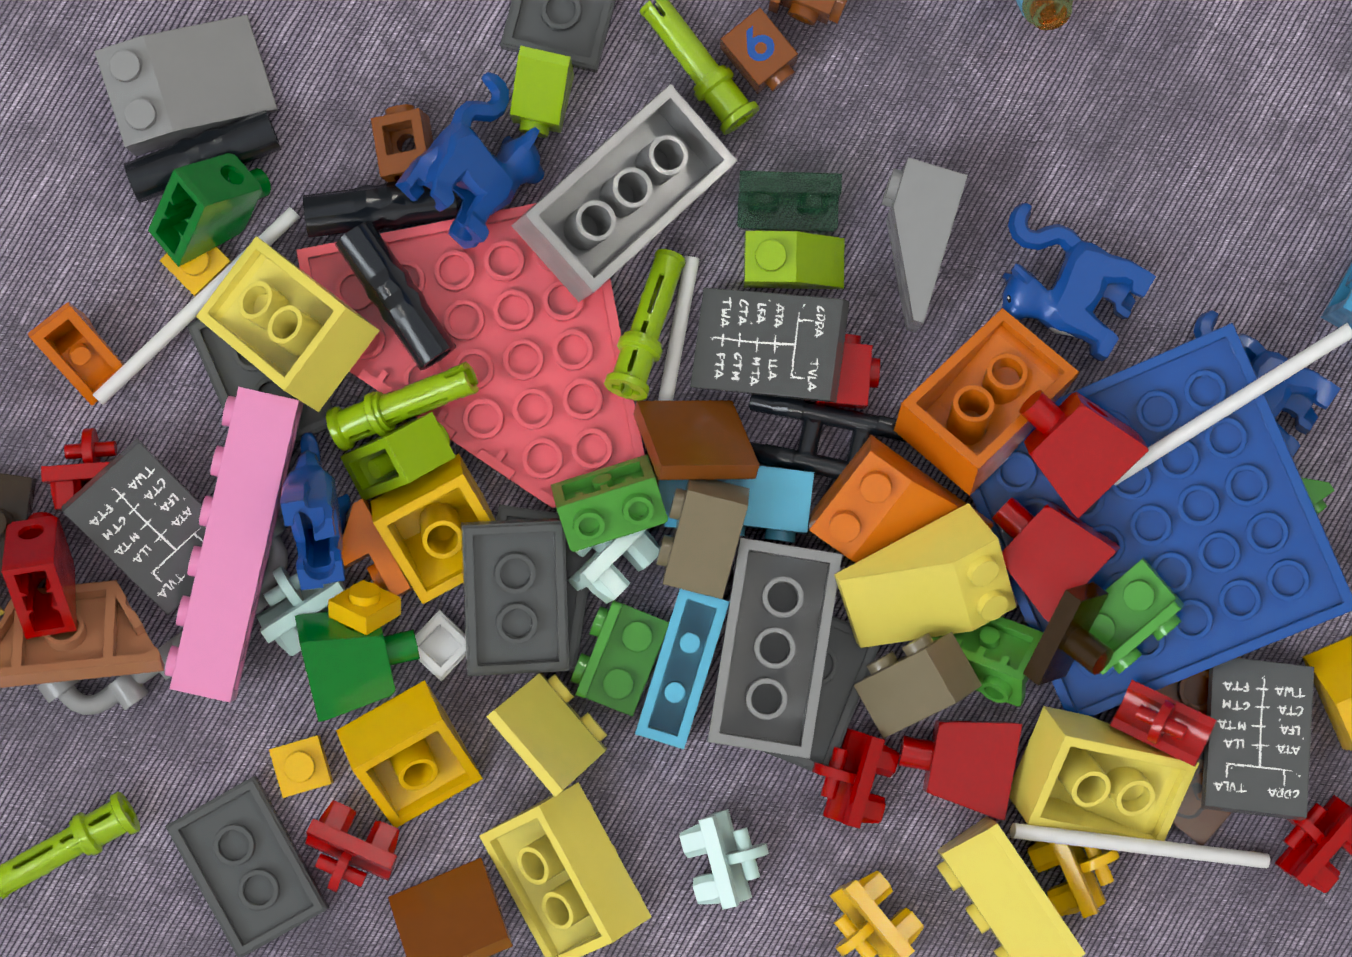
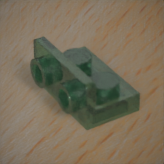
(788, 201)

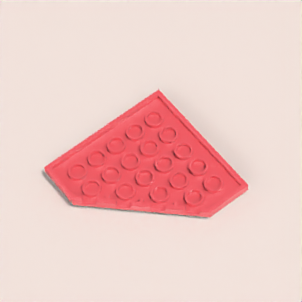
(524, 335)

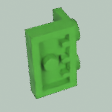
(609, 503)
(1134, 610)
(621, 657)
(999, 657)

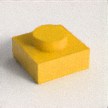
(200, 271)
(364, 607)
(301, 766)

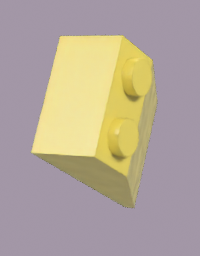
(287, 324)
(928, 582)
(549, 732)
(1097, 779)

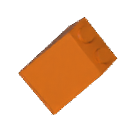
(970, 406)
(879, 502)

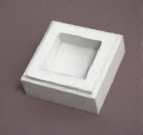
(441, 645)

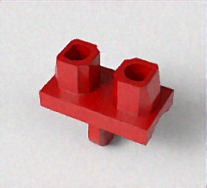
(70, 478)
(1163, 723)
(851, 779)
(332, 837)
(1316, 842)

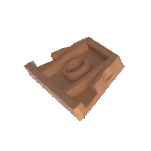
(106, 642)

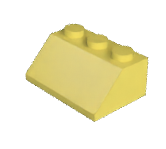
(565, 875)
(1005, 894)

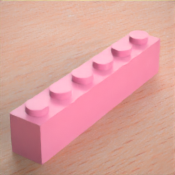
(235, 544)

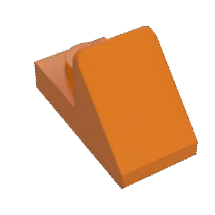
(76, 350)
(363, 540)

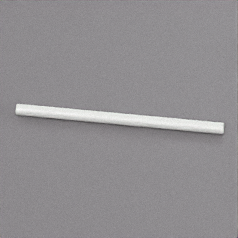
(184, 317)
(678, 331)
(1241, 398)
(1139, 845)

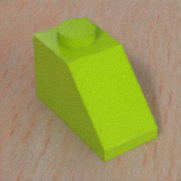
(541, 90)
(793, 260)
(398, 456)

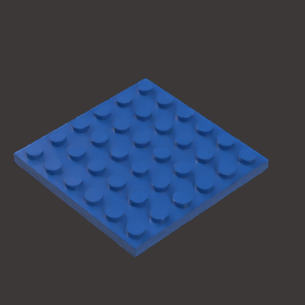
(1212, 518)

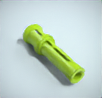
(712, 81)
(640, 345)
(382, 411)
(84, 835)

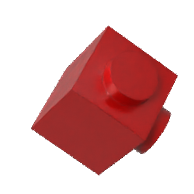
(857, 374)

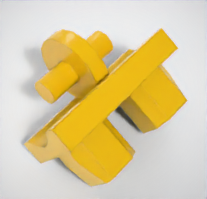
(1081, 889)
(865, 923)

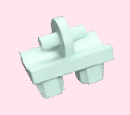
(599, 572)
(286, 602)
(730, 858)

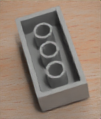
(624, 193)
(774, 648)

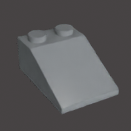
(184, 82)
(919, 225)

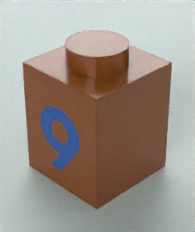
(760, 52)

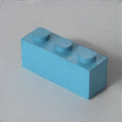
(776, 501)
(682, 668)

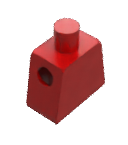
(1079, 447)
(35, 552)
(1050, 552)
(967, 763)

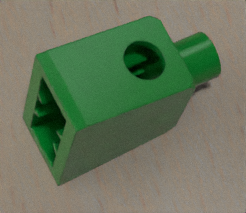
(206, 206)
(347, 666)

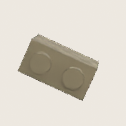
(704, 537)
(918, 684)

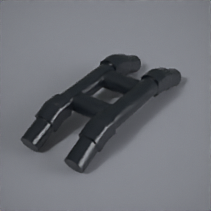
(813, 419)

